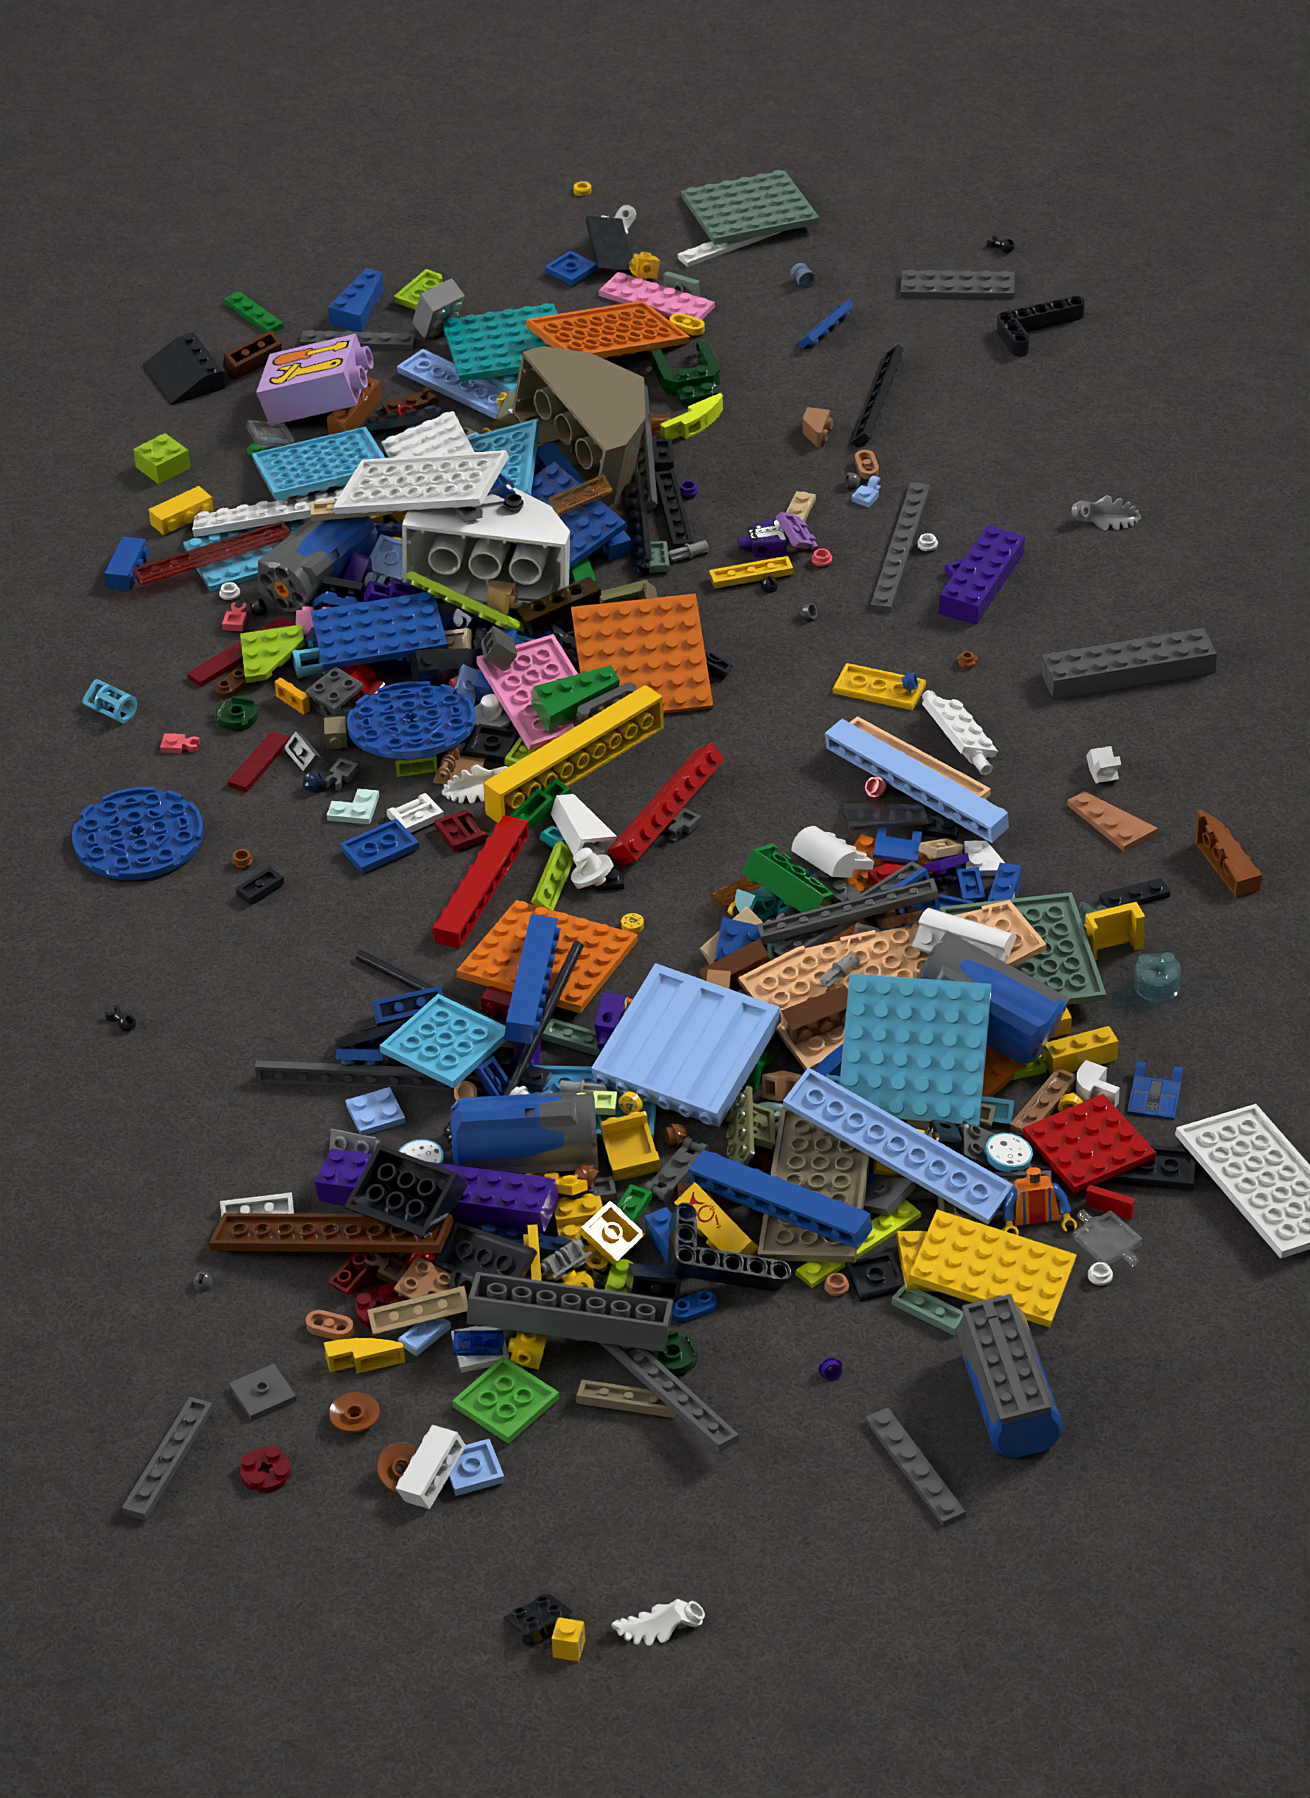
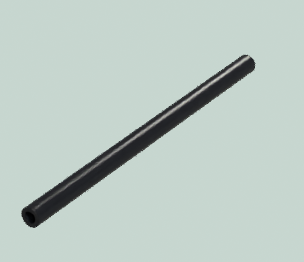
(410, 980)
(550, 1005)

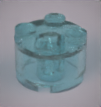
(1157, 977)

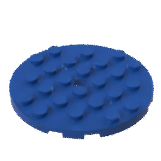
(384, 724)
(107, 840)

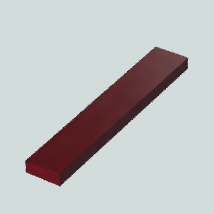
(228, 658)

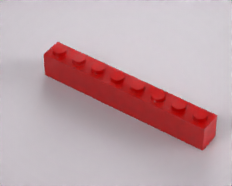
(665, 805)
(480, 882)

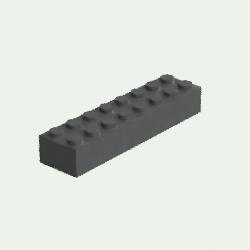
(1128, 663)
(569, 1311)

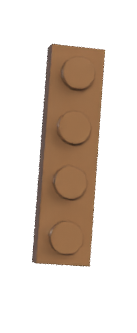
(1045, 1099)

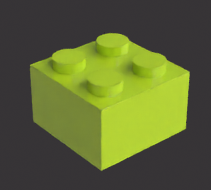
(161, 458)

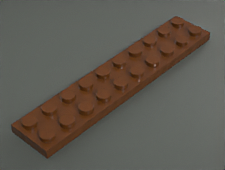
(321, 1234)

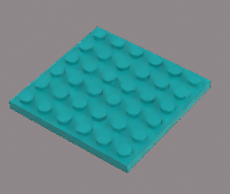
(492, 341)

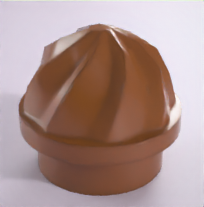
(675, 1134)
(588, 1173)

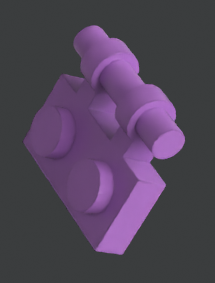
(797, 531)

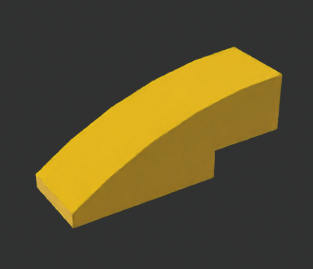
(363, 1354)

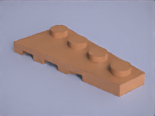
(1111, 821)

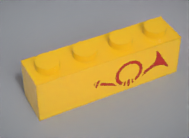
(716, 1224)

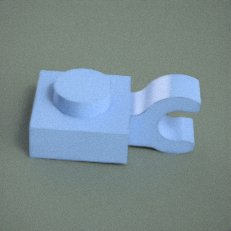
(867, 495)

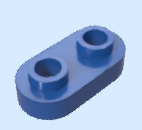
(694, 1306)

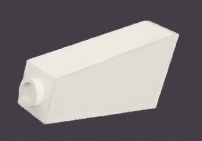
(581, 826)

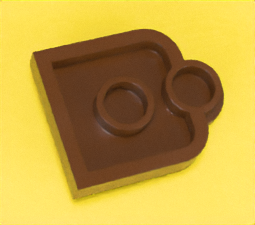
(892, 918)

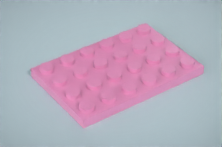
(535, 664)

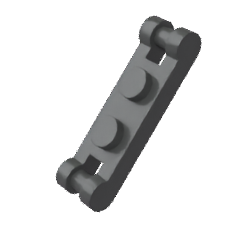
(602, 702)
(675, 1170)

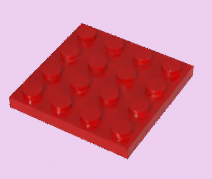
(1089, 1143)

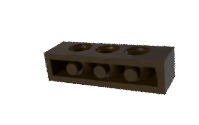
(556, 607)

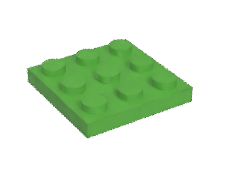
(505, 1399)

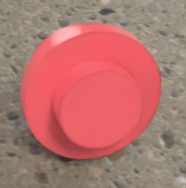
(822, 557)
(875, 786)

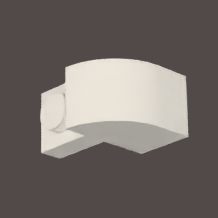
(1103, 764)
(1092, 1083)

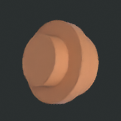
(836, 1284)

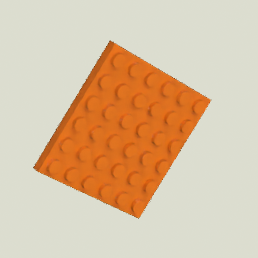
(649, 645)
(499, 954)

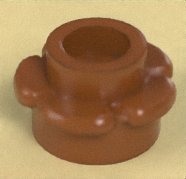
(967, 660)
(241, 858)

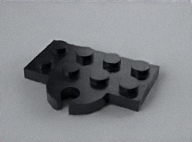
(474, 1250)

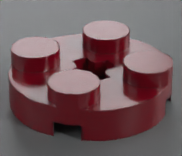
(375, 1297)
(266, 1457)

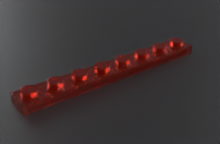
(211, 553)

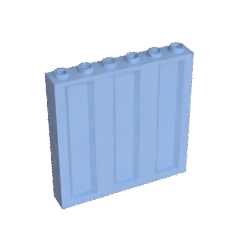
(686, 1044)

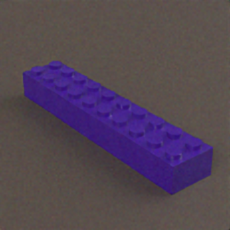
(489, 1198)

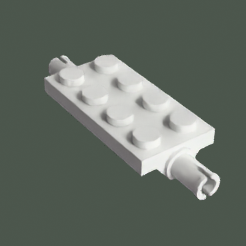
(961, 730)

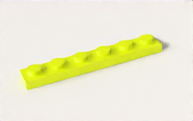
(882, 1228)

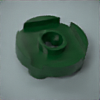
(227, 716)
(686, 1356)

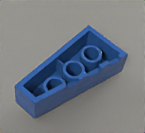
(357, 301)

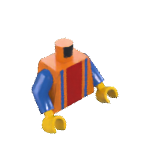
(1035, 1201)

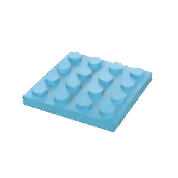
(445, 1041)

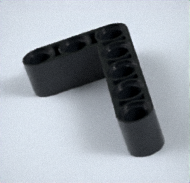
(1014, 324)
(718, 1260)

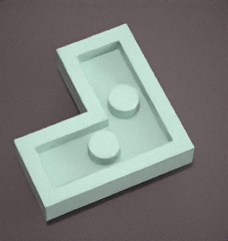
(357, 812)

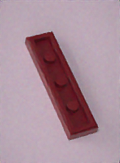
(258, 761)

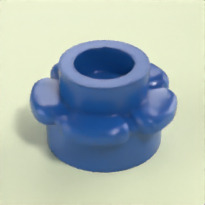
(910, 682)

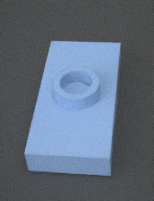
(466, 682)
(424, 1334)

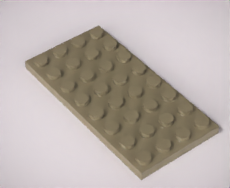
(822, 1165)

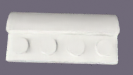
(829, 852)
(936, 923)

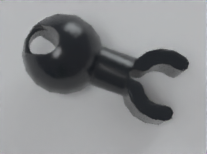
(1006, 244)
(125, 1021)

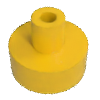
(1068, 1101)

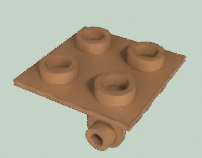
(453, 764)
(422, 1279)

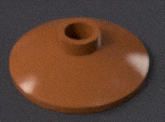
(353, 1404)
(394, 1455)

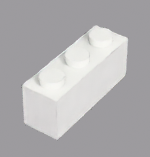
(430, 1466)

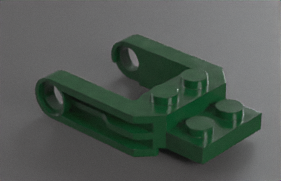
(689, 384)

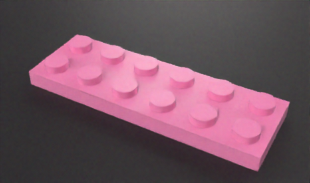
(664, 300)

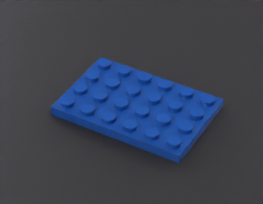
(588, 525)
(378, 630)

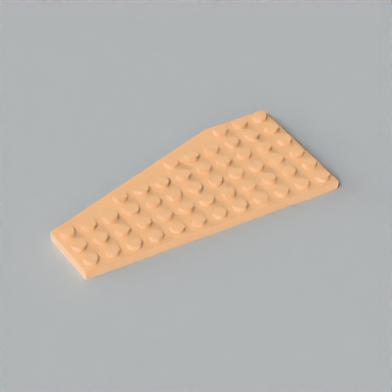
(797, 973)

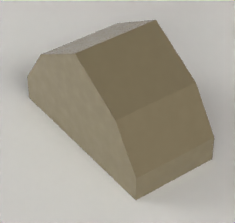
(586, 409)

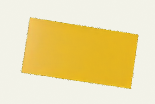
(877, 686)

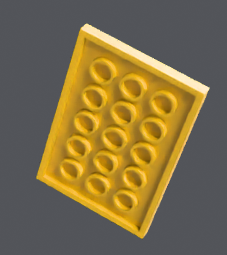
(989, 1263)

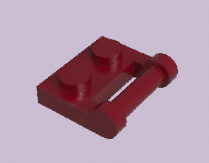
(456, 834)

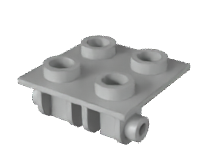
(567, 1257)

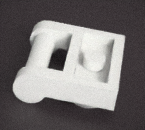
(416, 813)

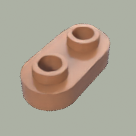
(866, 464)
(330, 1325)

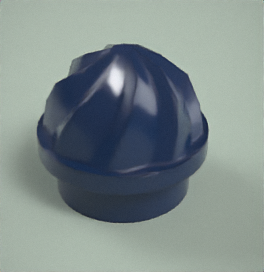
(313, 781)

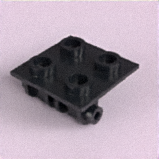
(536, 1616)

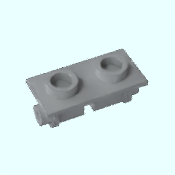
(352, 1142)

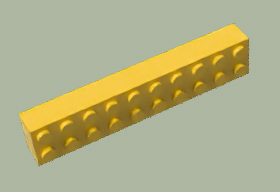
(576, 751)

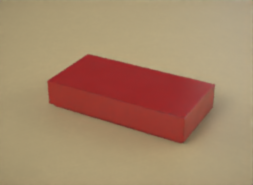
(1107, 1200)

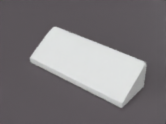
(263, 1204)

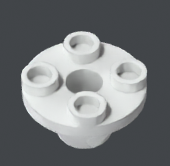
(491, 712)
(590, 868)

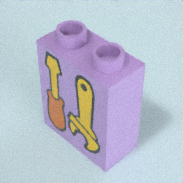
(314, 379)

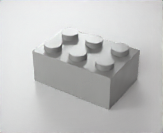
(435, 306)

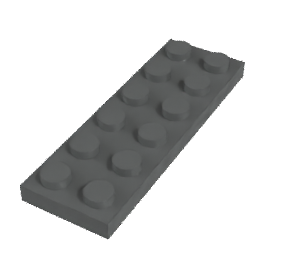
(957, 284)

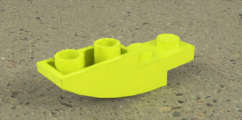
(695, 420)

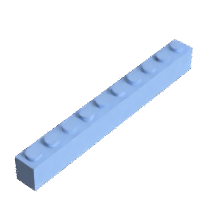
(917, 780)

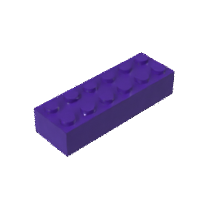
(981, 574)

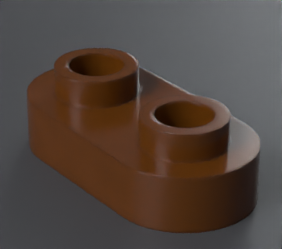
(230, 684)

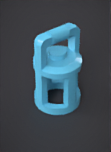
(307, 654)
(106, 699)

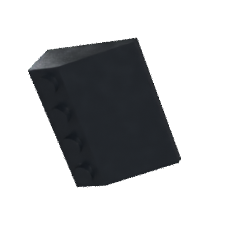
(185, 370)
(405, 1191)

